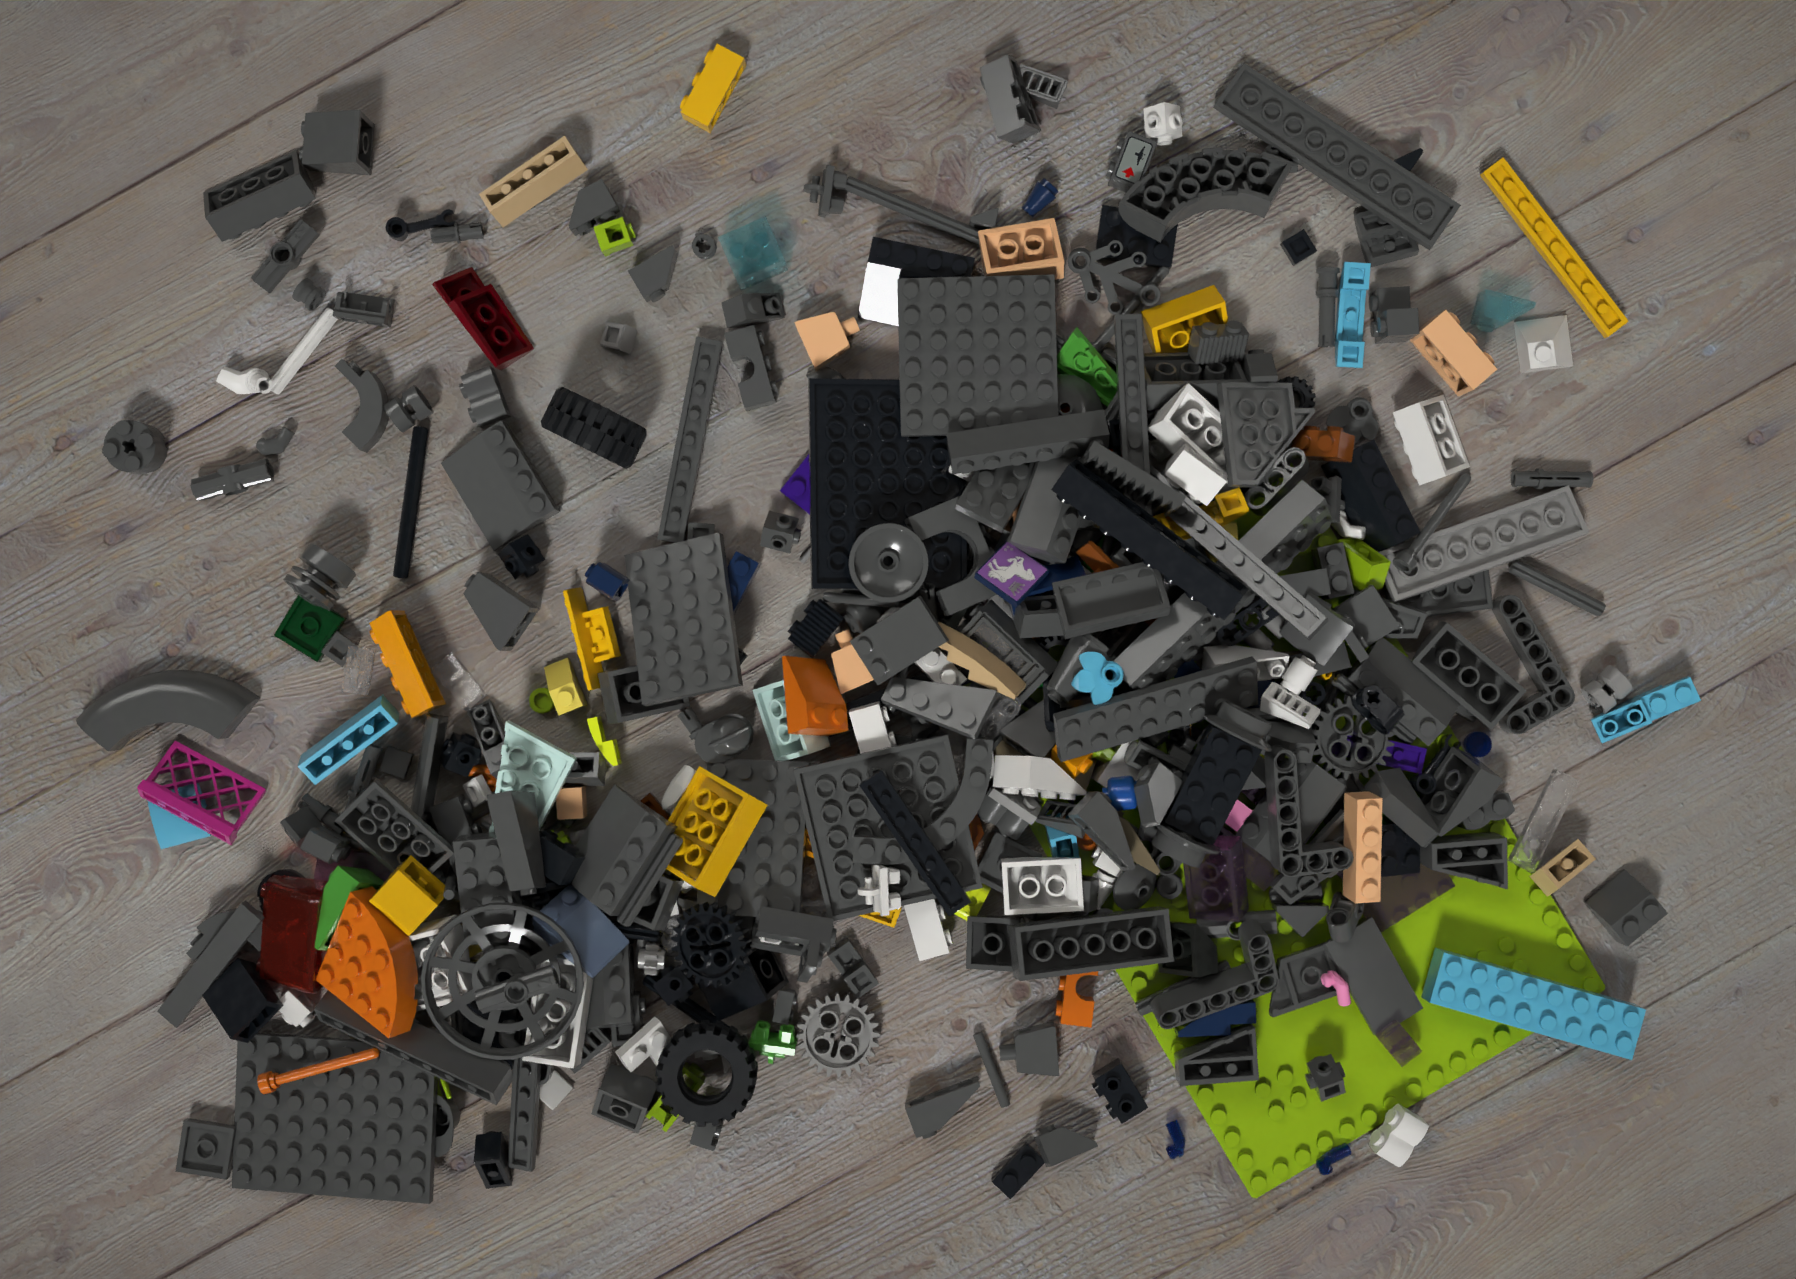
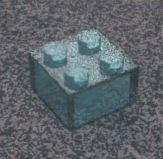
(753, 253)

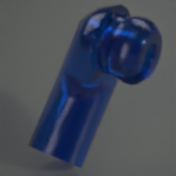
(1332, 1156)

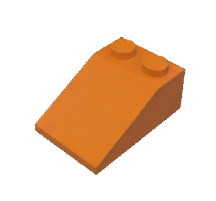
(812, 698)

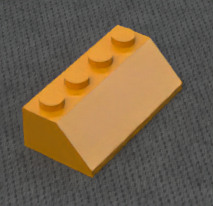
(407, 663)

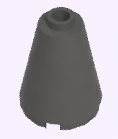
(1069, 665)

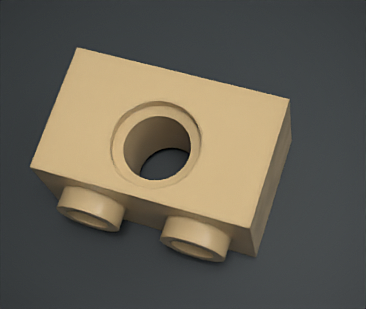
(1562, 867)

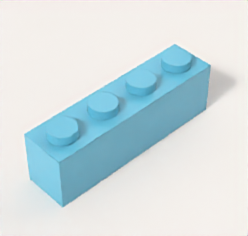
(348, 739)

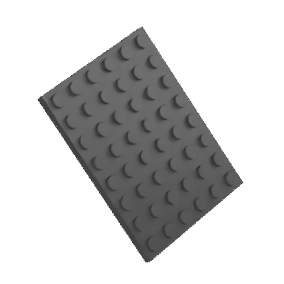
(336, 1132)

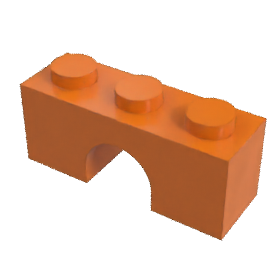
(1073, 1007)

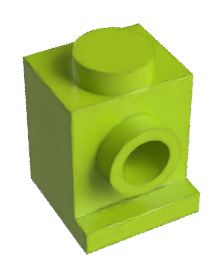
(606, 232)

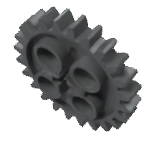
(1327, 734)

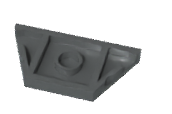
(1301, 980)

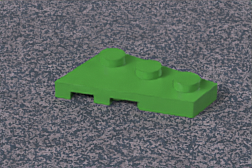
(1083, 360)

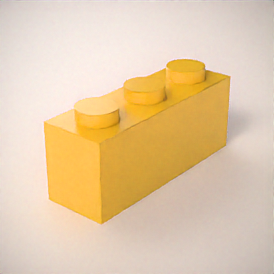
(712, 87)

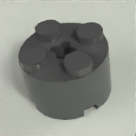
(127, 435)

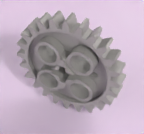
(860, 1040)

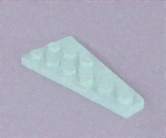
(532, 766)

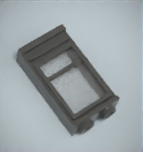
(998, 634)

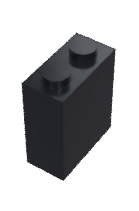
(242, 1000)

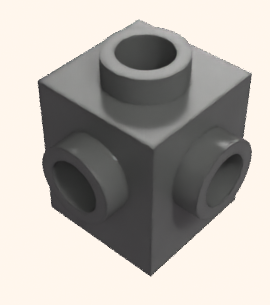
(780, 532)
(1325, 1077)

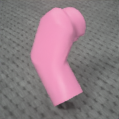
(1333, 979)

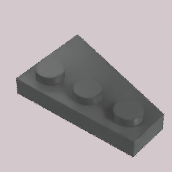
(1408, 618)

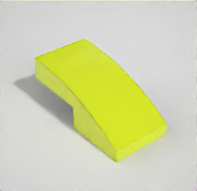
(608, 748)

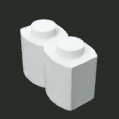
(1398, 1135)

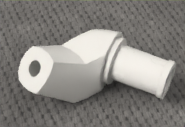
(245, 382)
(676, 788)

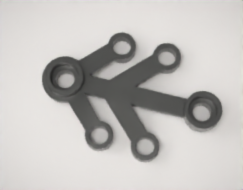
(1110, 275)

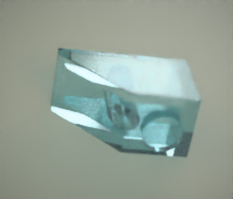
(1497, 309)

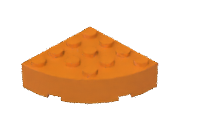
(372, 966)

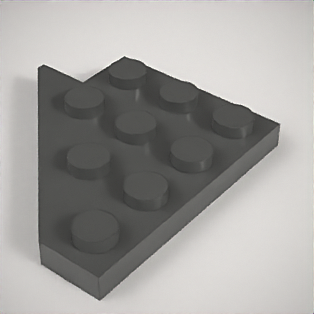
(1257, 427)

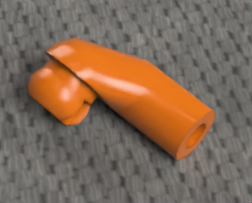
(483, 769)

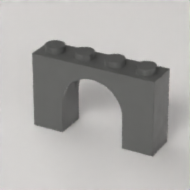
(947, 519)

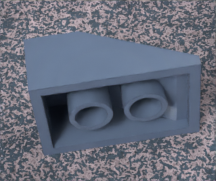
(586, 925)

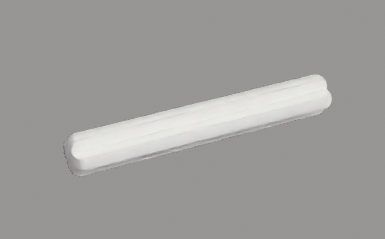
(303, 350)

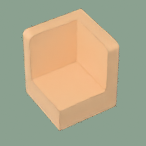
(571, 803)

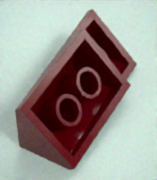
(484, 317)

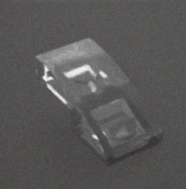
(459, 681)

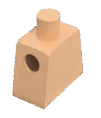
(825, 337)
(848, 665)

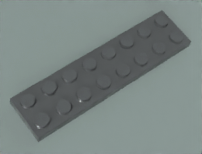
(1154, 709)

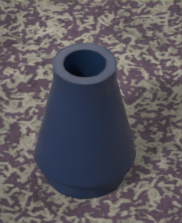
(1040, 197)

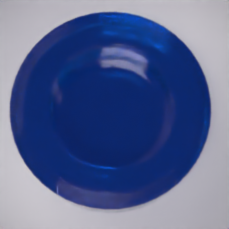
(1477, 744)

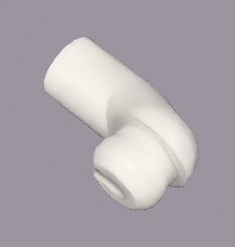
(1346, 530)

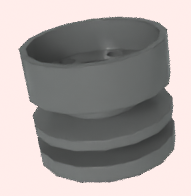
(319, 577)

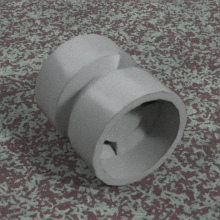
(1613, 683)

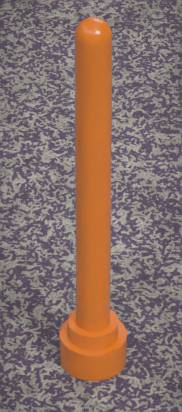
(269, 1081)

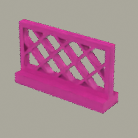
(191, 812)

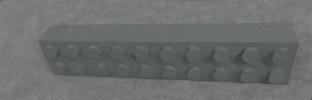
(1177, 637)

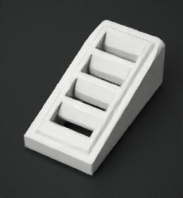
(1280, 703)

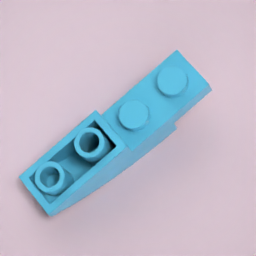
(1645, 708)

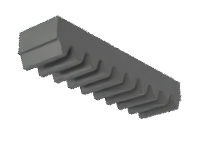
(1133, 477)

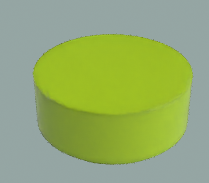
(541, 701)

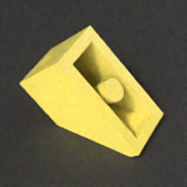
(564, 687)

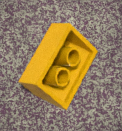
(1171, 323)

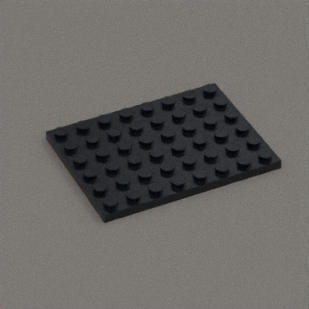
(871, 477)

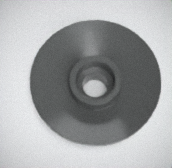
(1134, 888)

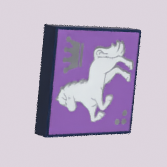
(1011, 574)

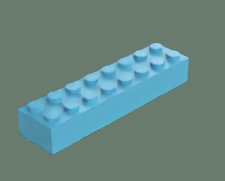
(1533, 1003)

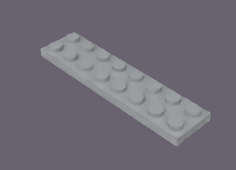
(1488, 542)

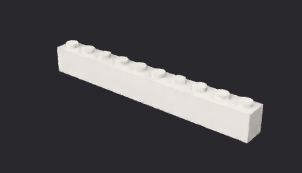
(925, 916)

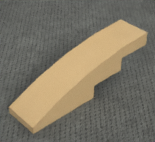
(982, 664)

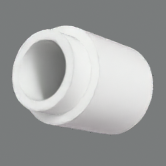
(1299, 674)

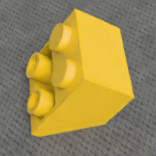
(409, 895)

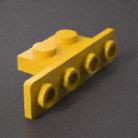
(592, 634)

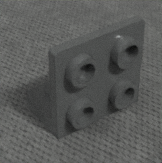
(1370, 619)

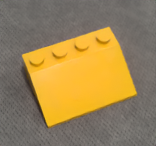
(714, 828)

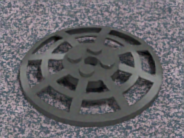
(484, 973)

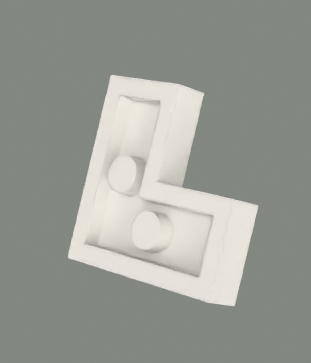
(645, 1043)

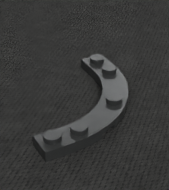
(950, 823)

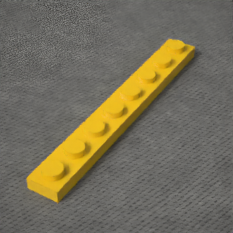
(1554, 248)

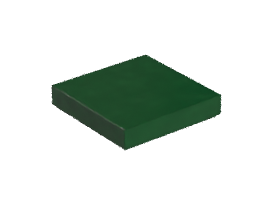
(309, 628)

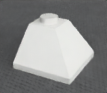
(1543, 344)

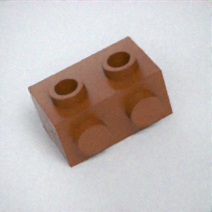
(1325, 445)

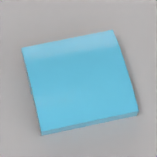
(171, 829)

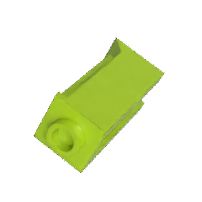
(667, 1119)

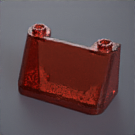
(290, 932)

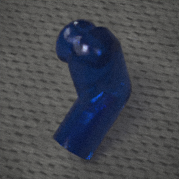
(1178, 1138)

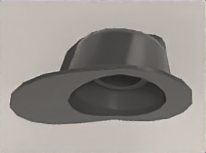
(724, 738)
(446, 1121)

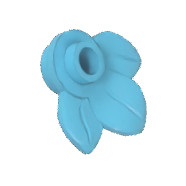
(1093, 677)

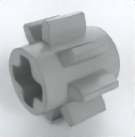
(652, 958)

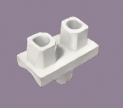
(877, 889)

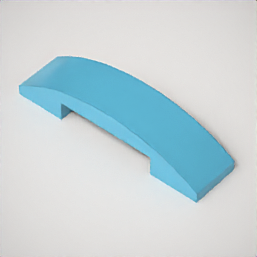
(1350, 314)

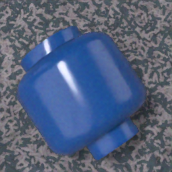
(1121, 792)

